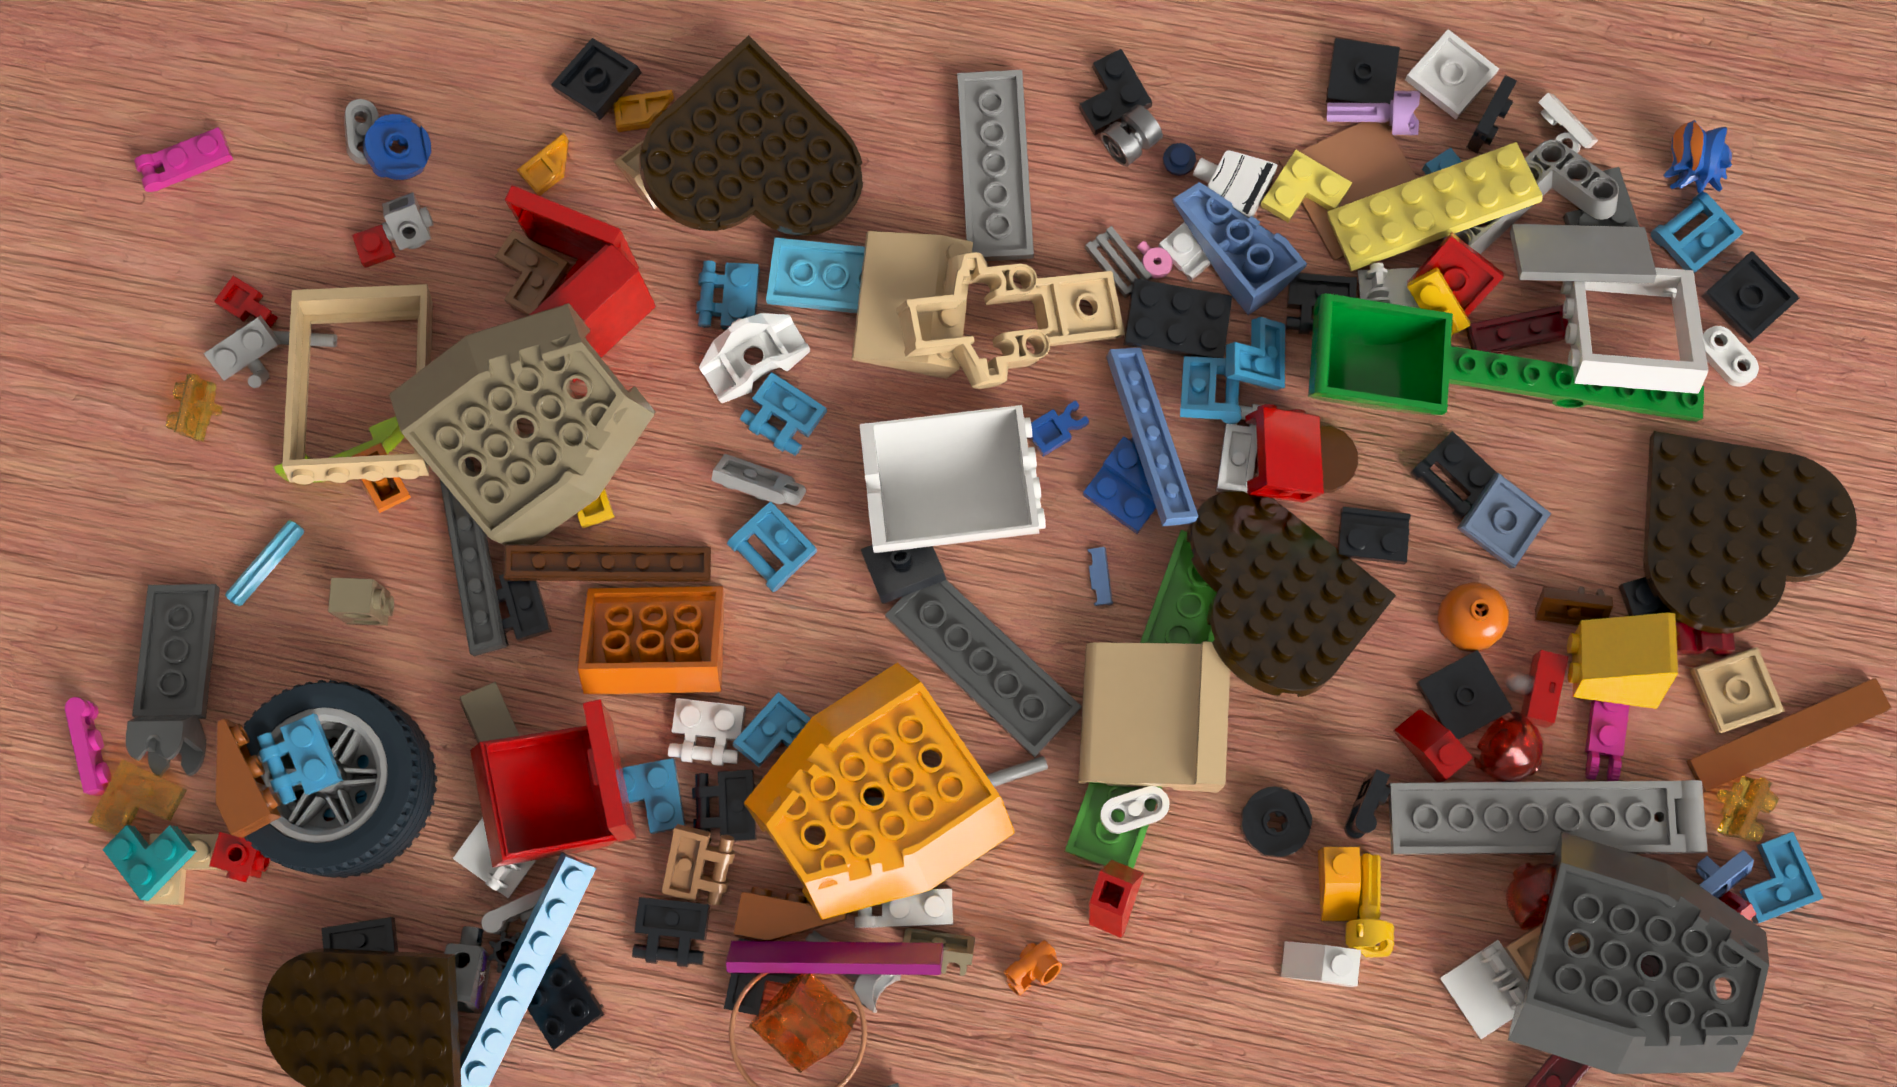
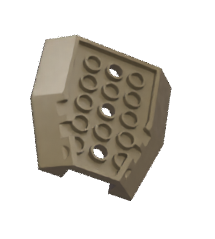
(516, 370)

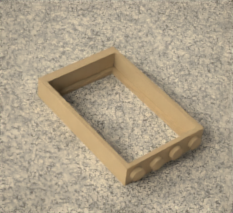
(347, 306)

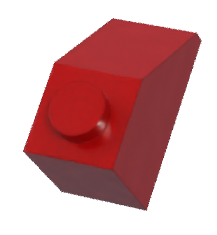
(1433, 745)

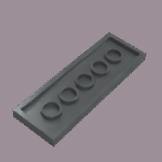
(985, 664)

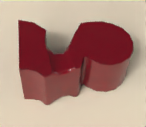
(1693, 641)

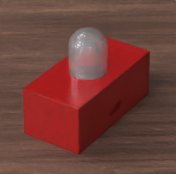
(1541, 687)

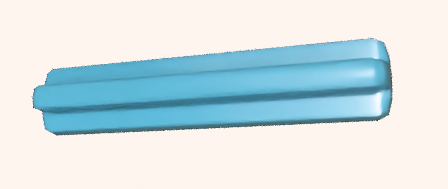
(264, 563)

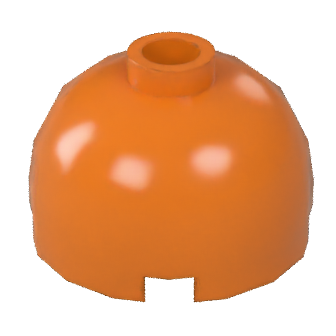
(1466, 628)

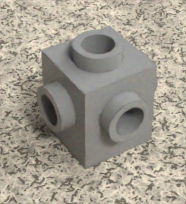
(406, 222)

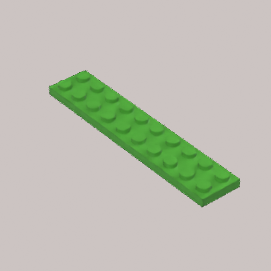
(1176, 617)

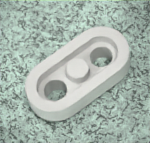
(1725, 357)
(1134, 810)

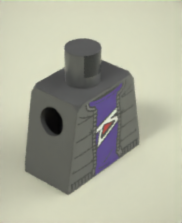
(473, 978)

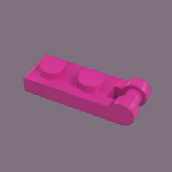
(183, 160)
(87, 745)

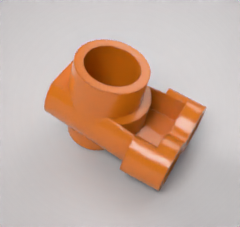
(1035, 963)

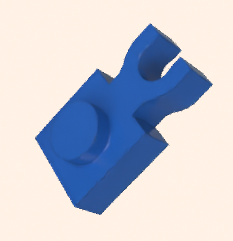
(1053, 430)

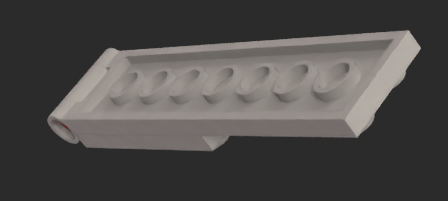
(1533, 814)

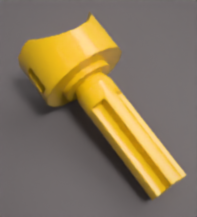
(1369, 929)

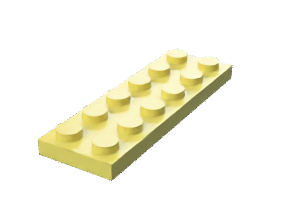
(1434, 206)

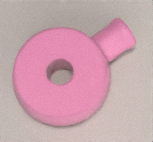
(1157, 254)

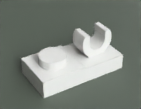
(1556, 112)

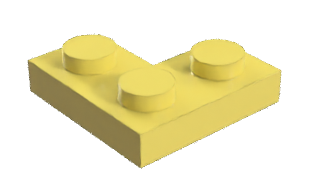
(1302, 179)

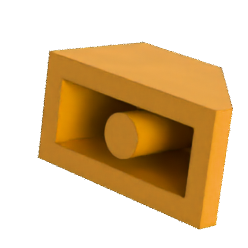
(1339, 883)

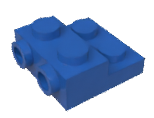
(1122, 487)

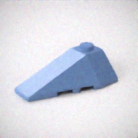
(1243, 253)

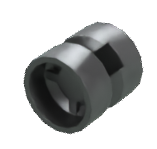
(1127, 139)

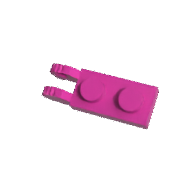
(1606, 737)

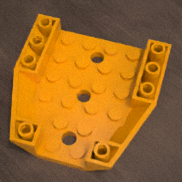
(928, 816)

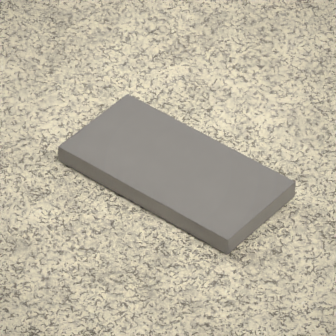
(1582, 253)

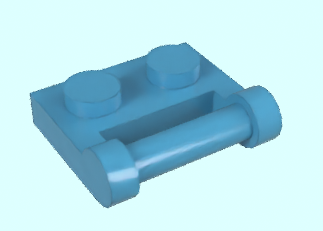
(1704, 241)
(1200, 390)
(780, 538)

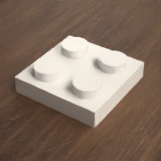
(1451, 74)

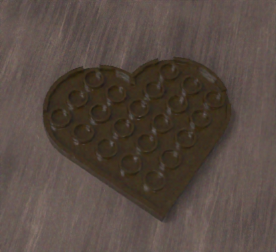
(749, 147)
(1736, 527)
(1284, 594)
(365, 1019)

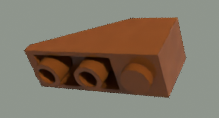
(240, 789)
(775, 918)

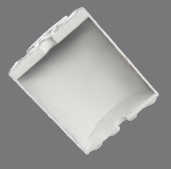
(951, 479)

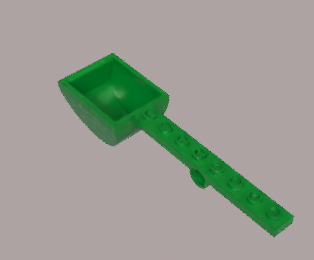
(1405, 360)

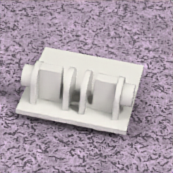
(1386, 285)
(476, 858)
(1486, 988)

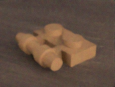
(687, 861)

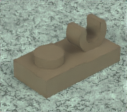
(956, 948)

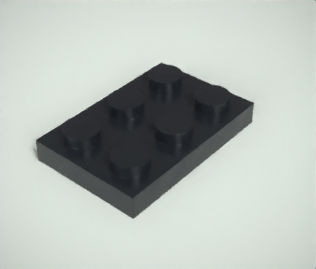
(1177, 320)

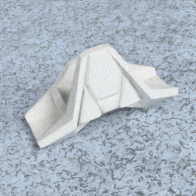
(725, 363)

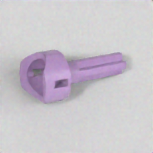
(1399, 112)

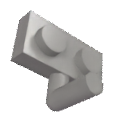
(243, 350)

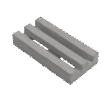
(1101, 240)

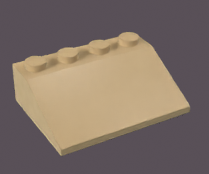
(898, 270)

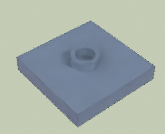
(1504, 520)

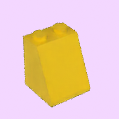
(1624, 659)

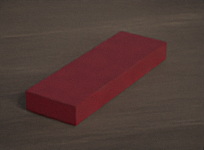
(1518, 330)

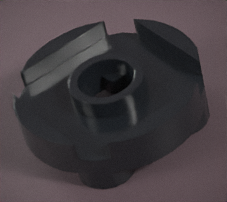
(1282, 803)

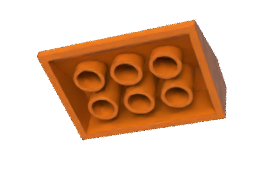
(652, 640)

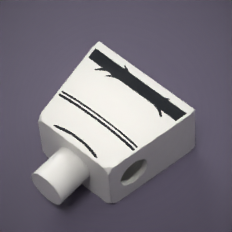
(1238, 179)

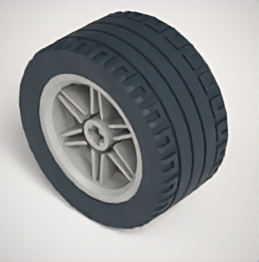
(396, 782)

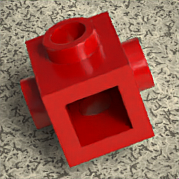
(238, 858)

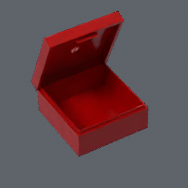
(607, 288)
(553, 791)

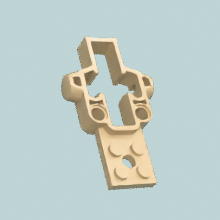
(1055, 308)

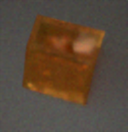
(804, 1022)

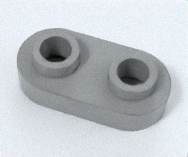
(356, 131)

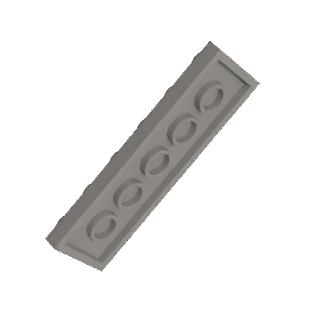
(995, 164)

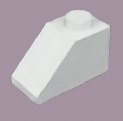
(1321, 963)

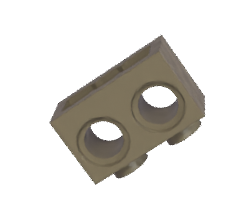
(360, 601)

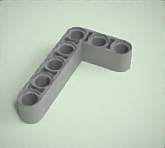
(1558, 176)

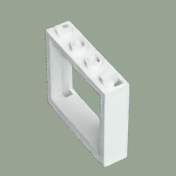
(1638, 372)

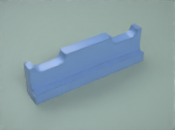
(1100, 576)

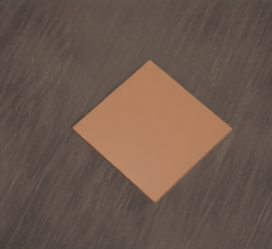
(1364, 156)

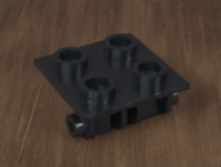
(563, 1002)

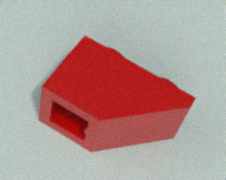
(1114, 897)

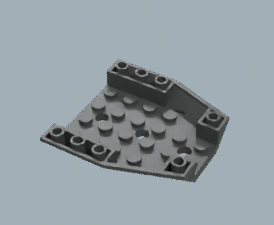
(1602, 1004)

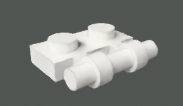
(706, 720)

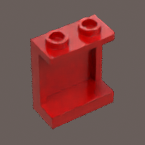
(1287, 454)

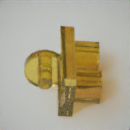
(195, 407)
(1743, 806)

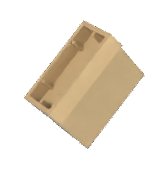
(1154, 716)

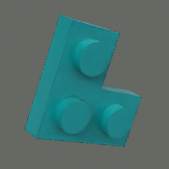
(146, 865)

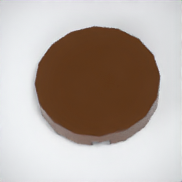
(1338, 458)

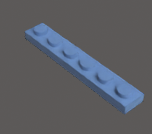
(1152, 437)

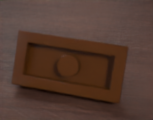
(1572, 606)

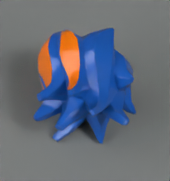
(1699, 156)

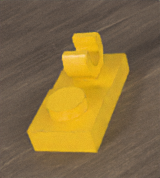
(1434, 294)

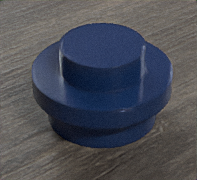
(1179, 159)

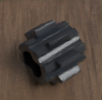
(501, 947)

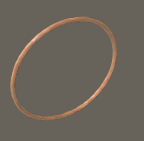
(748, 987)

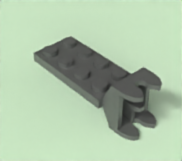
(174, 676)

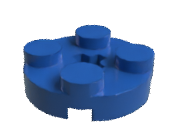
(387, 162)

